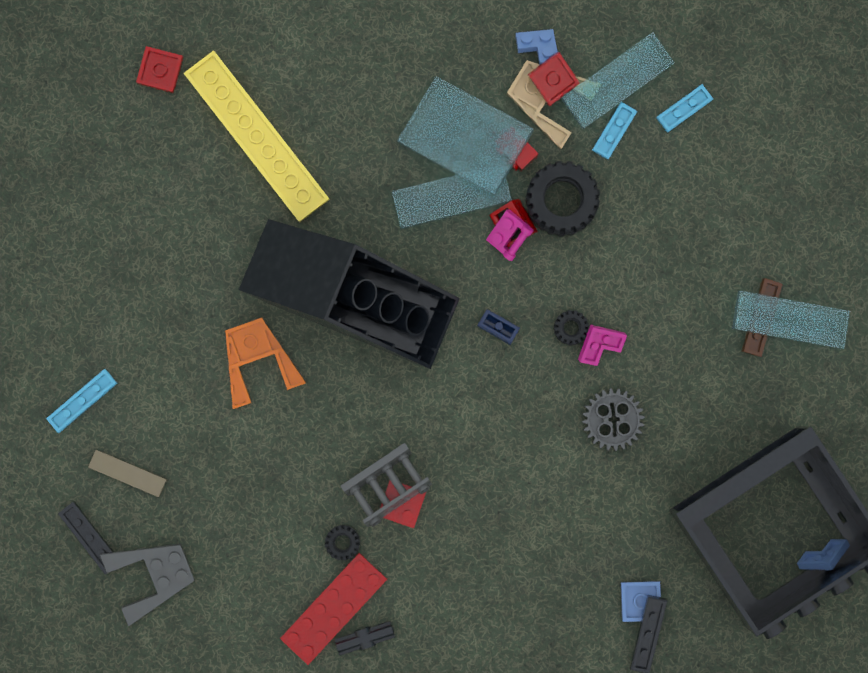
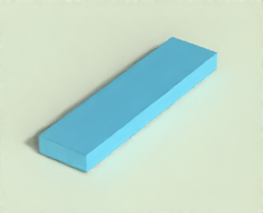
(81, 400)

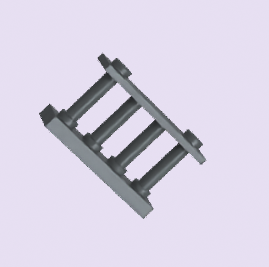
(370, 475)

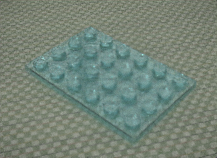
(465, 135)

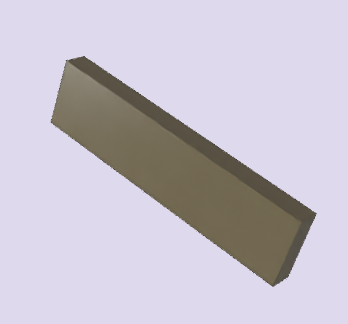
(127, 473)

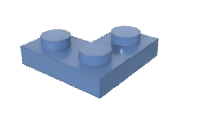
(540, 41)
(826, 558)

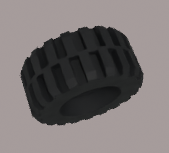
(562, 173)

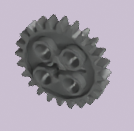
(630, 418)

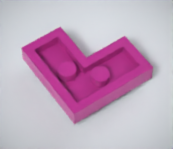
(598, 340)

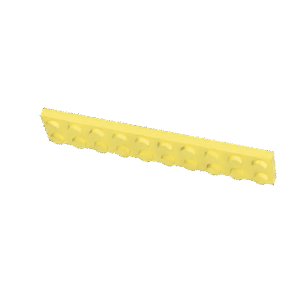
(256, 136)

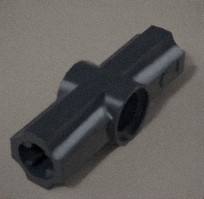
(364, 638)

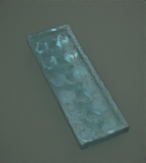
(617, 80)
(443, 200)
(790, 319)

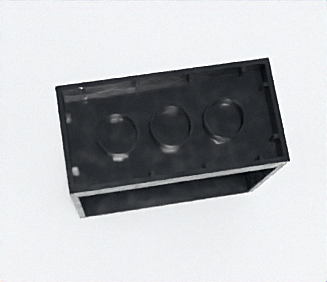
(834, 494)

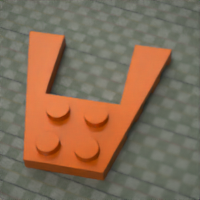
(251, 343)

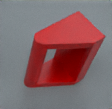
(518, 209)

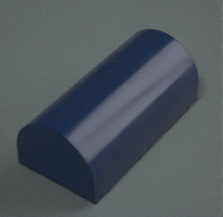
(498, 327)

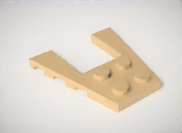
(531, 102)

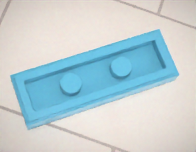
(684, 108)
(614, 130)

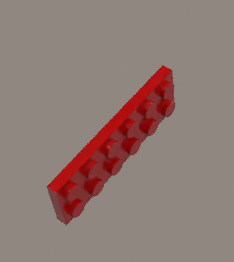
(333, 608)

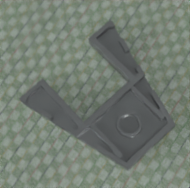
(166, 567)

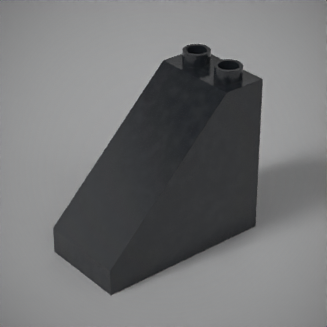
(349, 292)

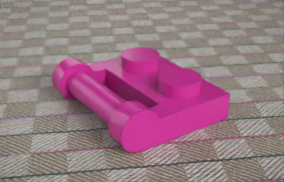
(505, 231)

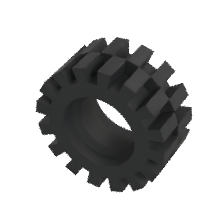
(579, 319)
(342, 554)

